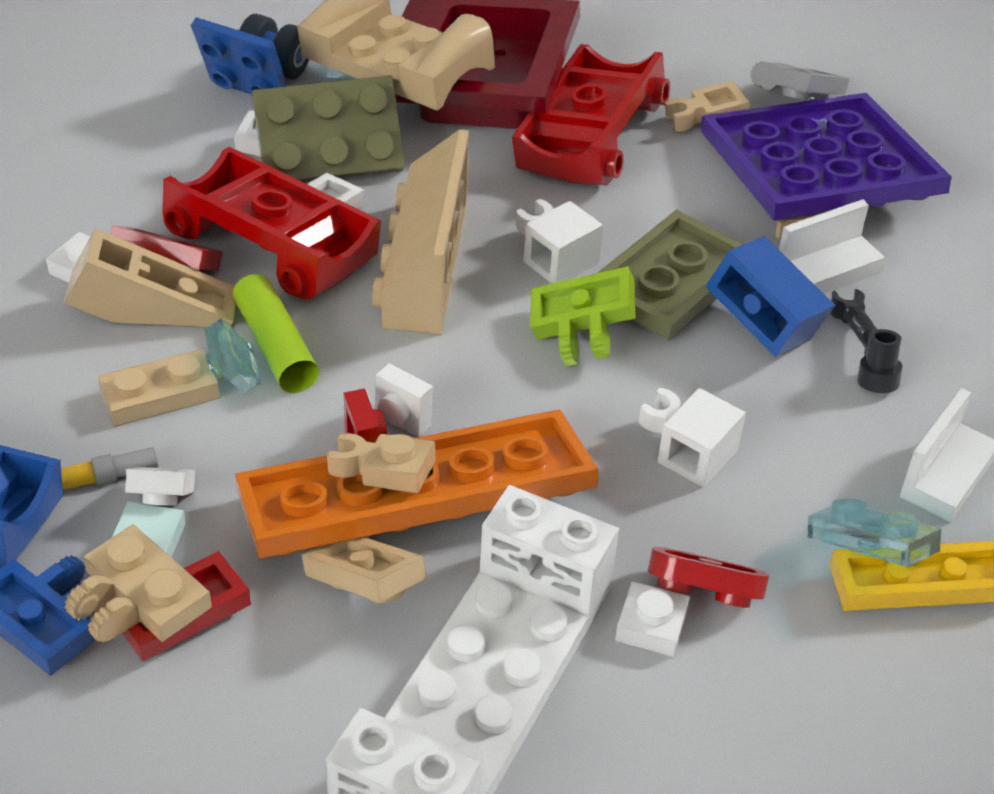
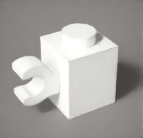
(559, 240)
(695, 436)

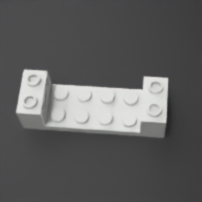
(491, 662)

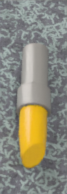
(106, 468)

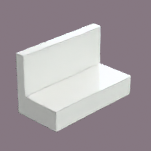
(832, 247)
(947, 462)

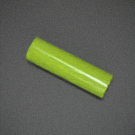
(275, 333)

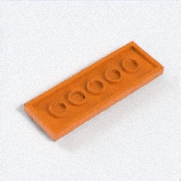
(306, 507)

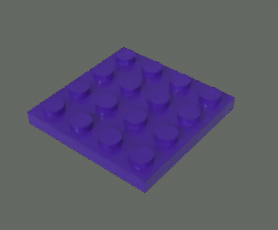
(823, 155)

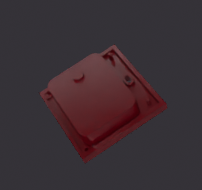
(528, 57)

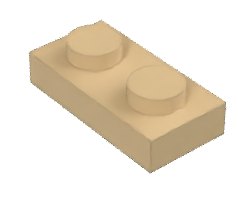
(158, 387)
(365, 568)

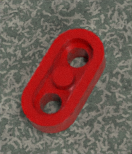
(682, 570)

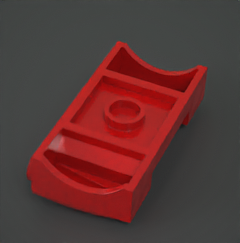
(587, 115)
(310, 231)

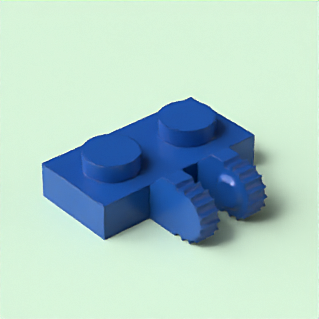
(35, 613)

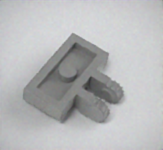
(798, 82)

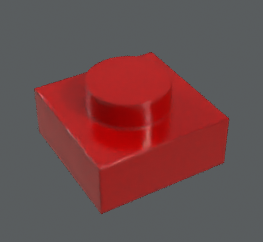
(361, 417)

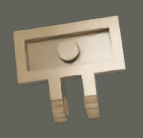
(135, 584)

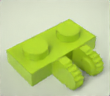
(580, 305)

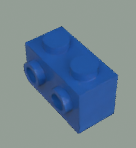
(769, 295)

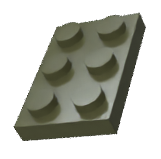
(330, 128)
(672, 270)

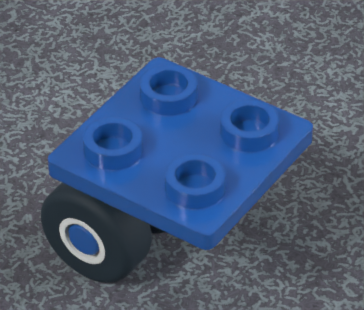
(252, 56)

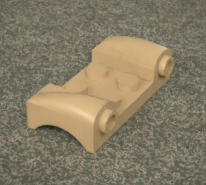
(371, 42)

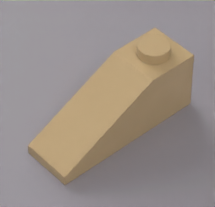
(143, 287)

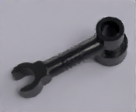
(880, 367)

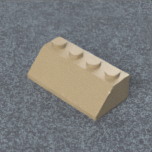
(424, 240)

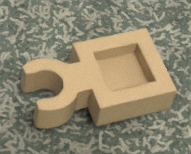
(704, 101)
(389, 463)

